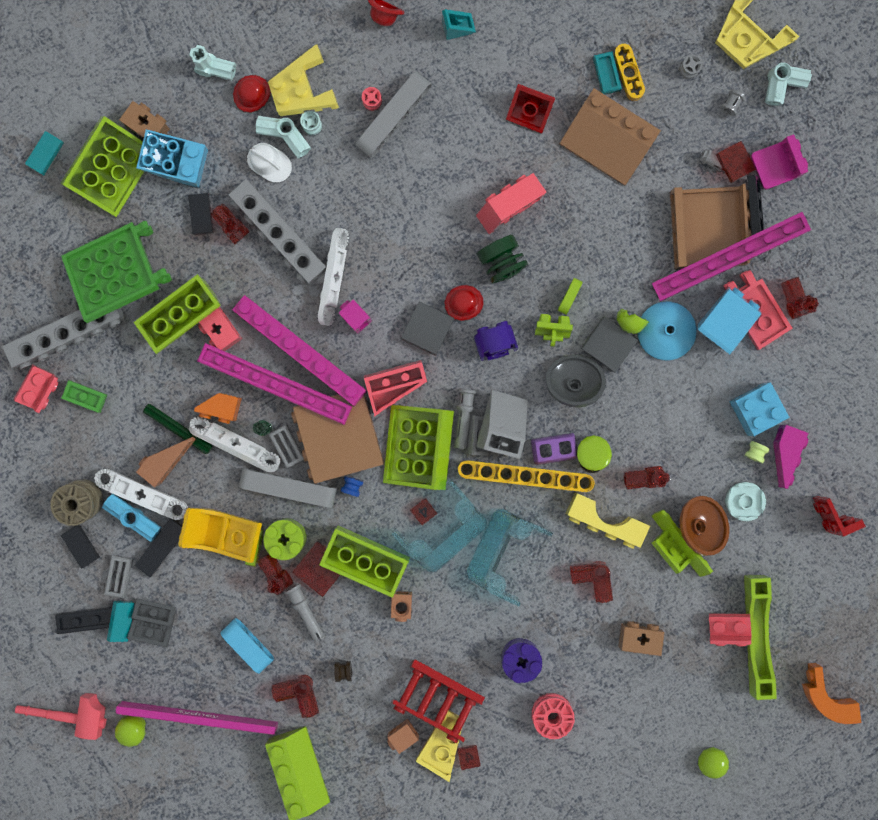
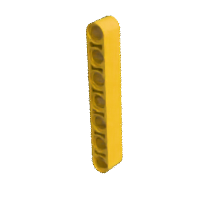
(555, 475)

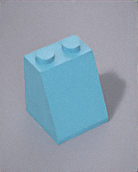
(729, 319)

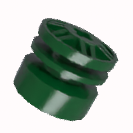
(502, 259)

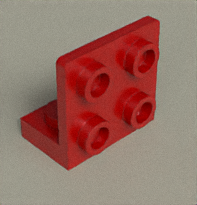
(833, 523)

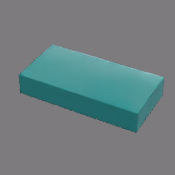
(607, 73)
(44, 153)
(120, 621)

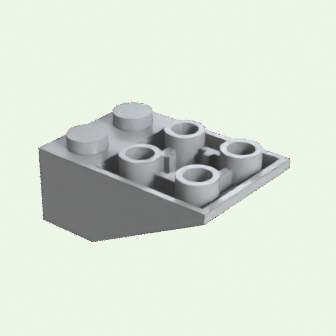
(504, 425)

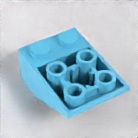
(172, 158)

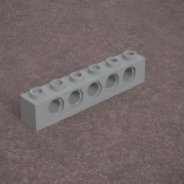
(246, 192)
(17, 350)

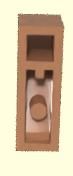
(158, 466)

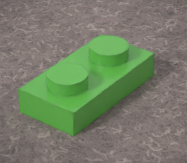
(84, 396)

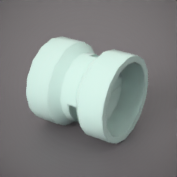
(309, 119)

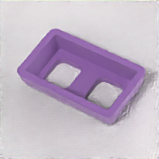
(554, 442)

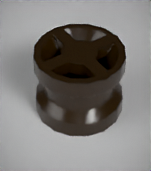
(343, 671)

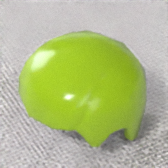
(630, 323)
(130, 730)
(713, 763)

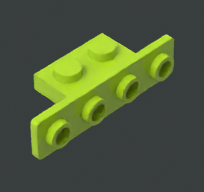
(674, 548)

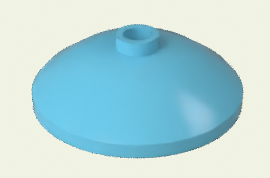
(656, 339)

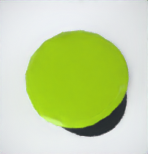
(594, 454)

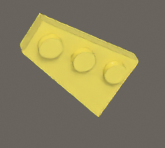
(439, 752)

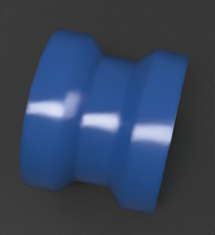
(352, 486)

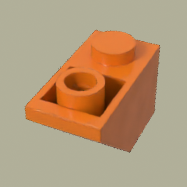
(221, 406)

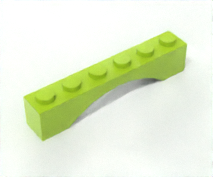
(757, 604)

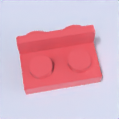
(36, 388)
(730, 629)

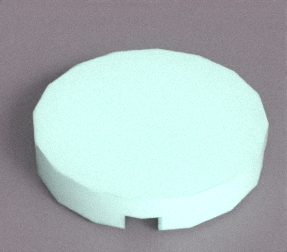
(745, 501)

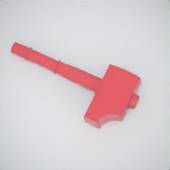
(88, 721)

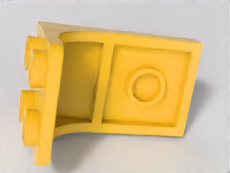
(220, 533)

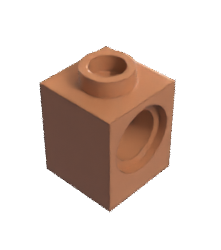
(405, 597)
(402, 736)

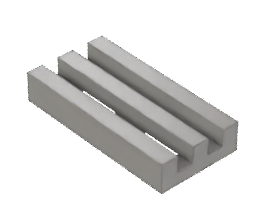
(279, 449)
(122, 594)

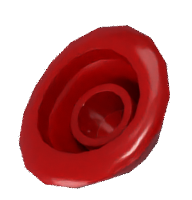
(384, 12)
(251, 93)
(463, 302)

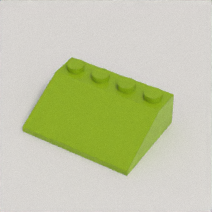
(106, 167)
(418, 447)

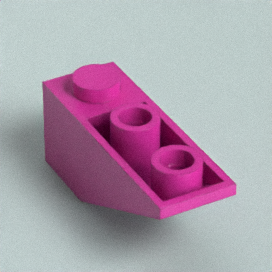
(787, 450)

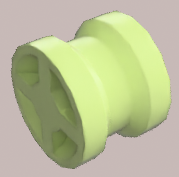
(757, 452)

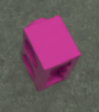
(354, 315)

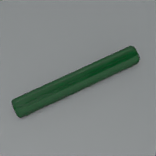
(176, 428)

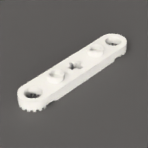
(333, 276)
(224, 438)
(127, 489)

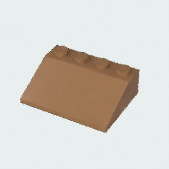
(609, 137)

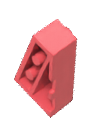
(510, 202)
(393, 384)

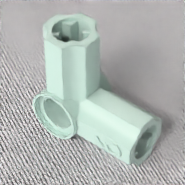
(207, 64)
(790, 76)

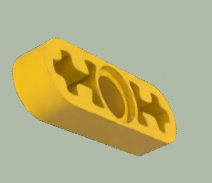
(625, 80)

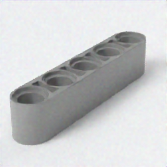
(393, 114)
(287, 488)

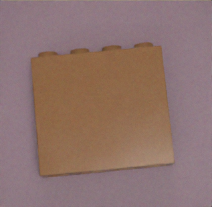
(707, 222)
(335, 447)

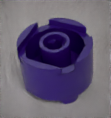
(495, 341)
(519, 671)

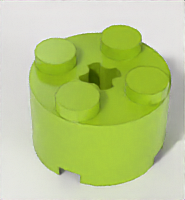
(278, 548)

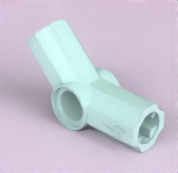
(274, 126)

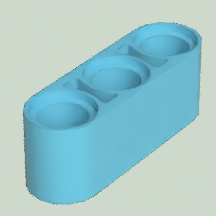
(247, 645)

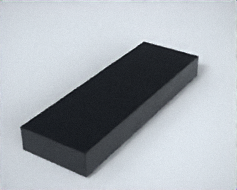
(755, 204)
(159, 548)
(83, 620)

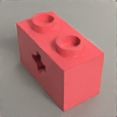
(228, 335)

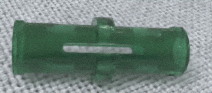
(259, 431)

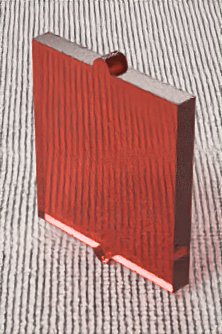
(735, 161)

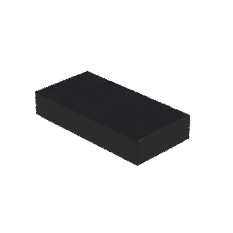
(200, 214)
(80, 546)

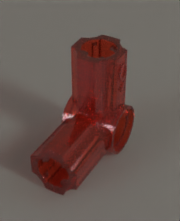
(230, 225)
(798, 302)
(650, 478)
(277, 577)
(602, 584)
(305, 697)

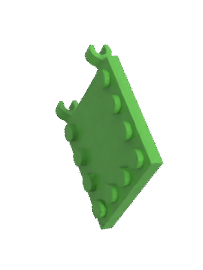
(112, 271)

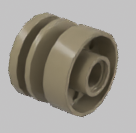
(76, 502)

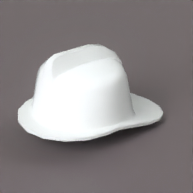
(269, 162)

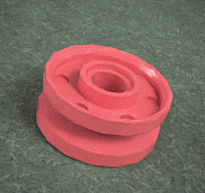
(556, 727)

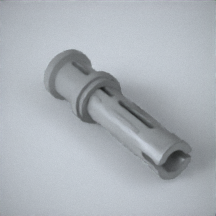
(465, 408)
(301, 604)

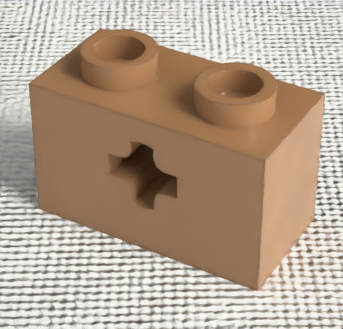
(137, 114)
(651, 644)

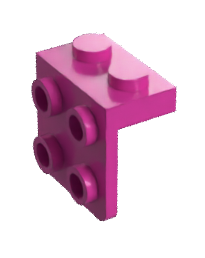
(780, 163)

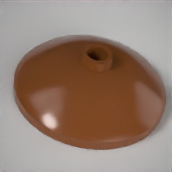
(704, 525)

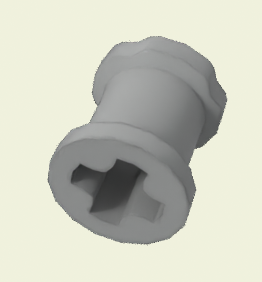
(733, 102)

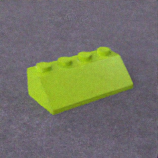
(177, 313)
(364, 561)
(297, 773)

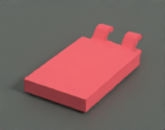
(772, 320)

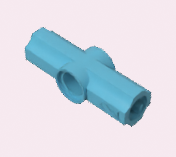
(121, 510)

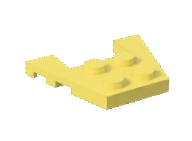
(748, 42)
(292, 88)

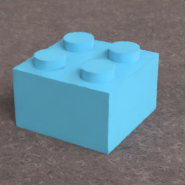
(759, 409)

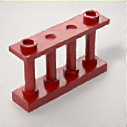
(454, 689)

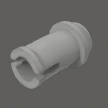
(710, 159)

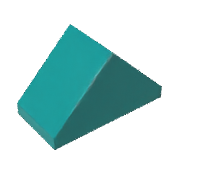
(457, 24)

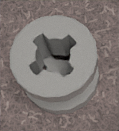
(693, 62)

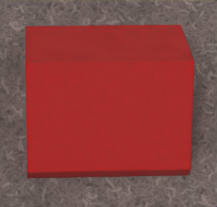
(530, 108)

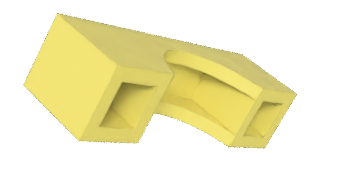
(629, 530)

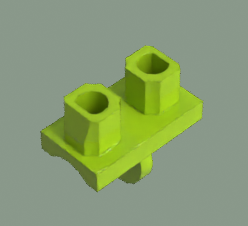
(553, 331)

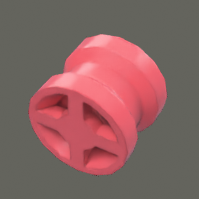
(371, 94)

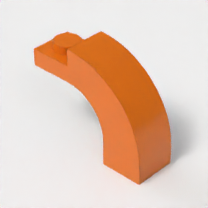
(838, 710)

